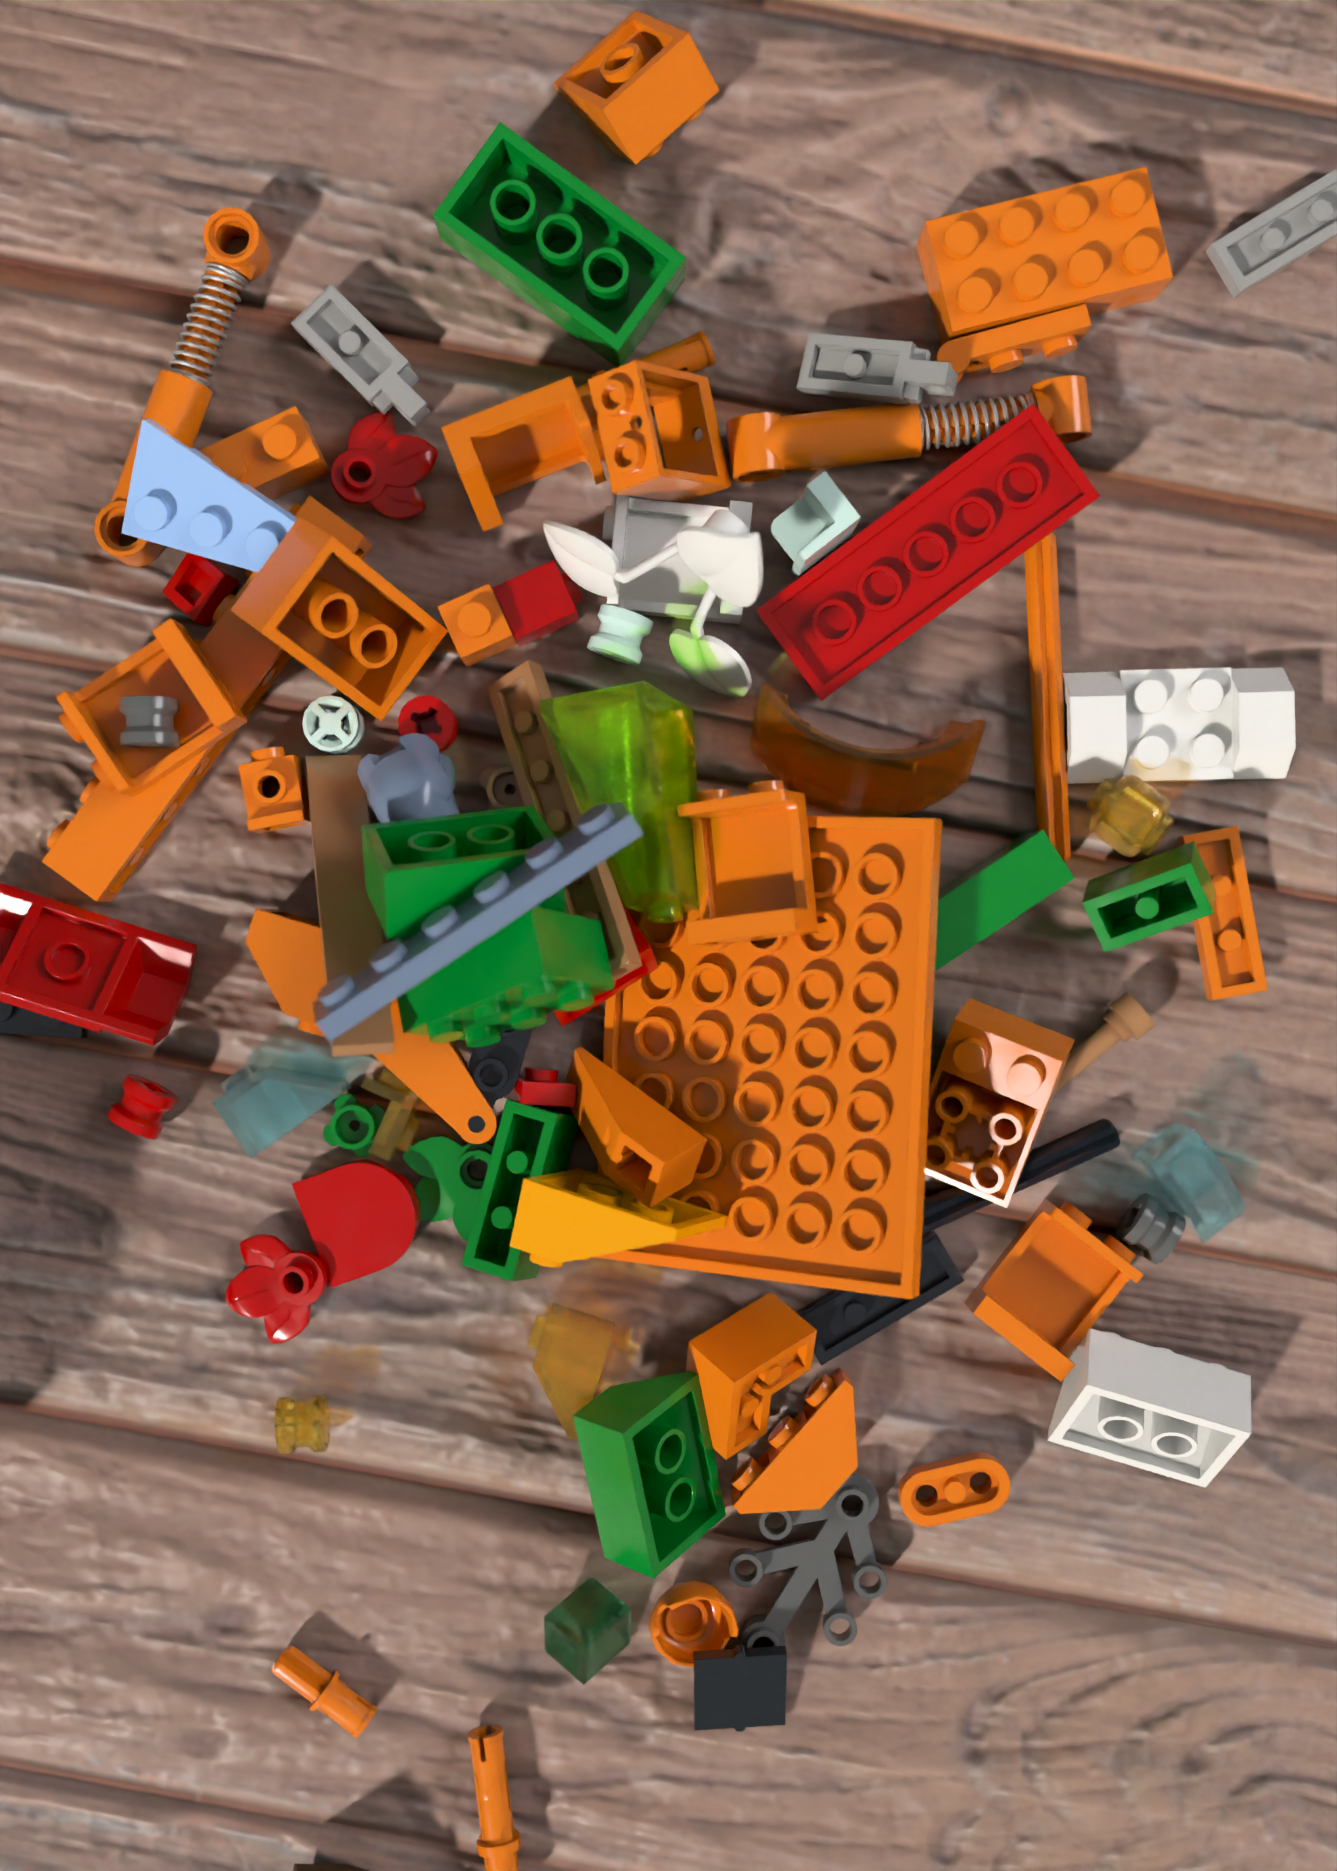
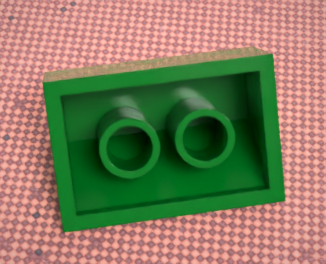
(650, 1470)

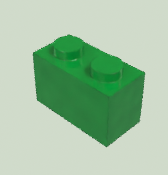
(1149, 897)

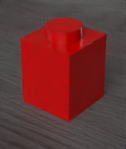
(538, 602)

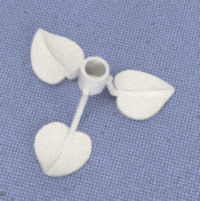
(717, 552)

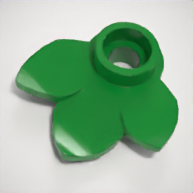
(447, 1184)

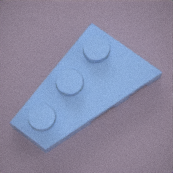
(198, 507)

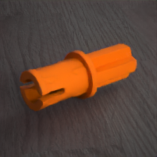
(324, 1690)

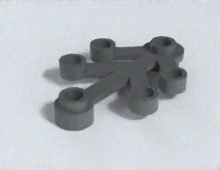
(812, 1561)

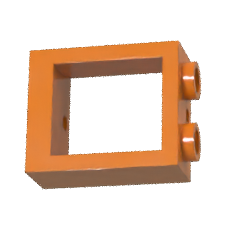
(680, 407)

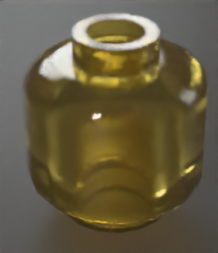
(1130, 815)

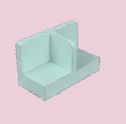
(815, 524)

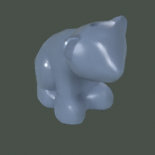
(409, 780)

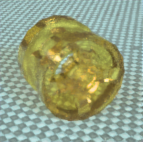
(302, 1424)

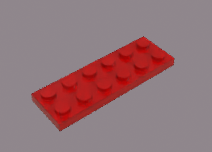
(928, 552)

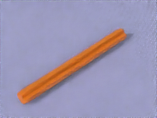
(1047, 693)

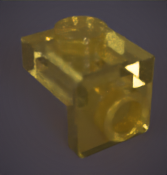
(398, 1125)

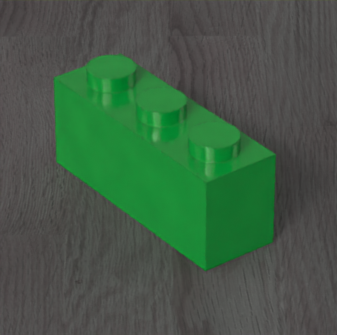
(527, 1145)

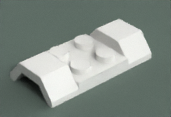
(1179, 724)

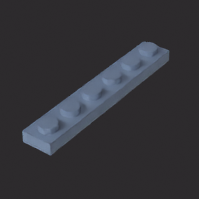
(455, 931)

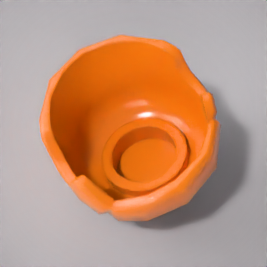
(691, 1619)

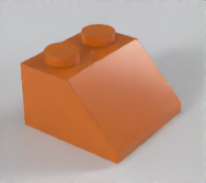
(638, 86)

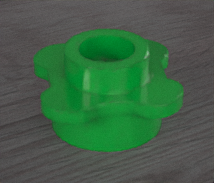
(339, 1129)

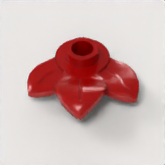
(392, 467)
(270, 1289)

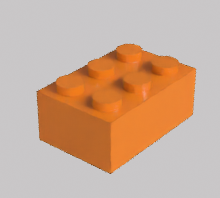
(339, 618)

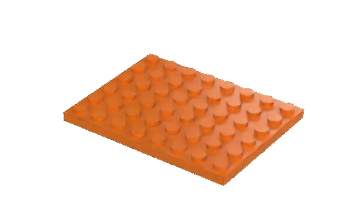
(801, 1069)

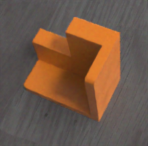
(745, 1364)

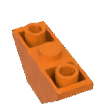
(806, 1454)

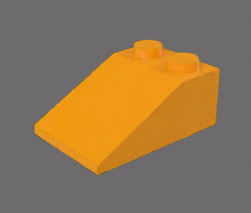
(590, 1215)

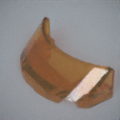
(859, 778)

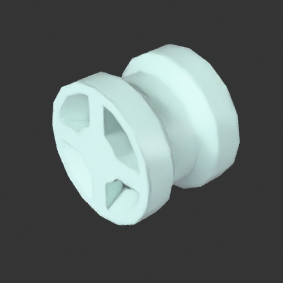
(620, 634)
(325, 718)

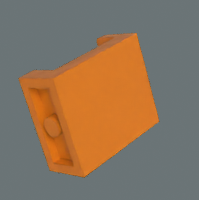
(524, 443)
(163, 668)
(751, 865)
(1052, 1285)

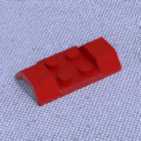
(90, 967)

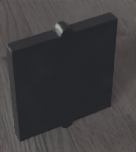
(739, 1687)

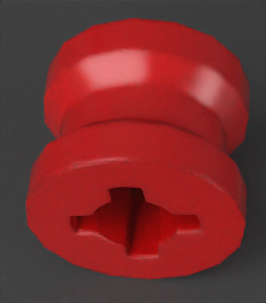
(440, 727)
(142, 1106)

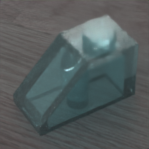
(273, 1103)
(1192, 1180)

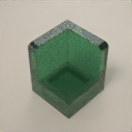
(587, 1630)

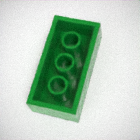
(560, 245)

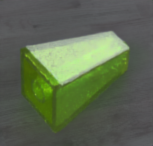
(637, 750)

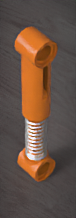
(181, 393)
(772, 445)

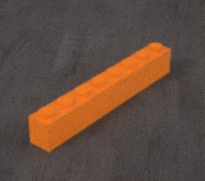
(118, 830)

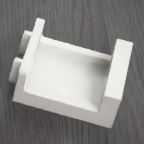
(671, 588)

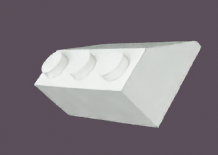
(1152, 1408)

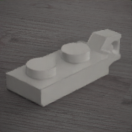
(361, 355)
(872, 370)

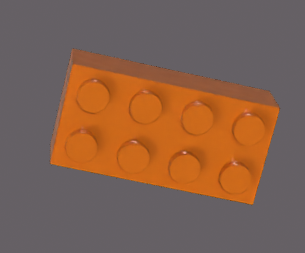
(1045, 254)

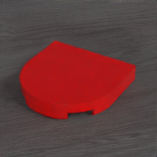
(358, 1217)

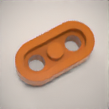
(953, 1494)

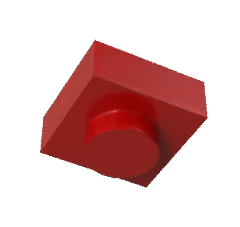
(199, 587)
(543, 1087)

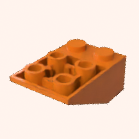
(990, 1099)

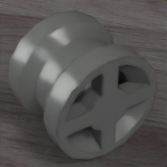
(149, 722)
(1150, 1228)

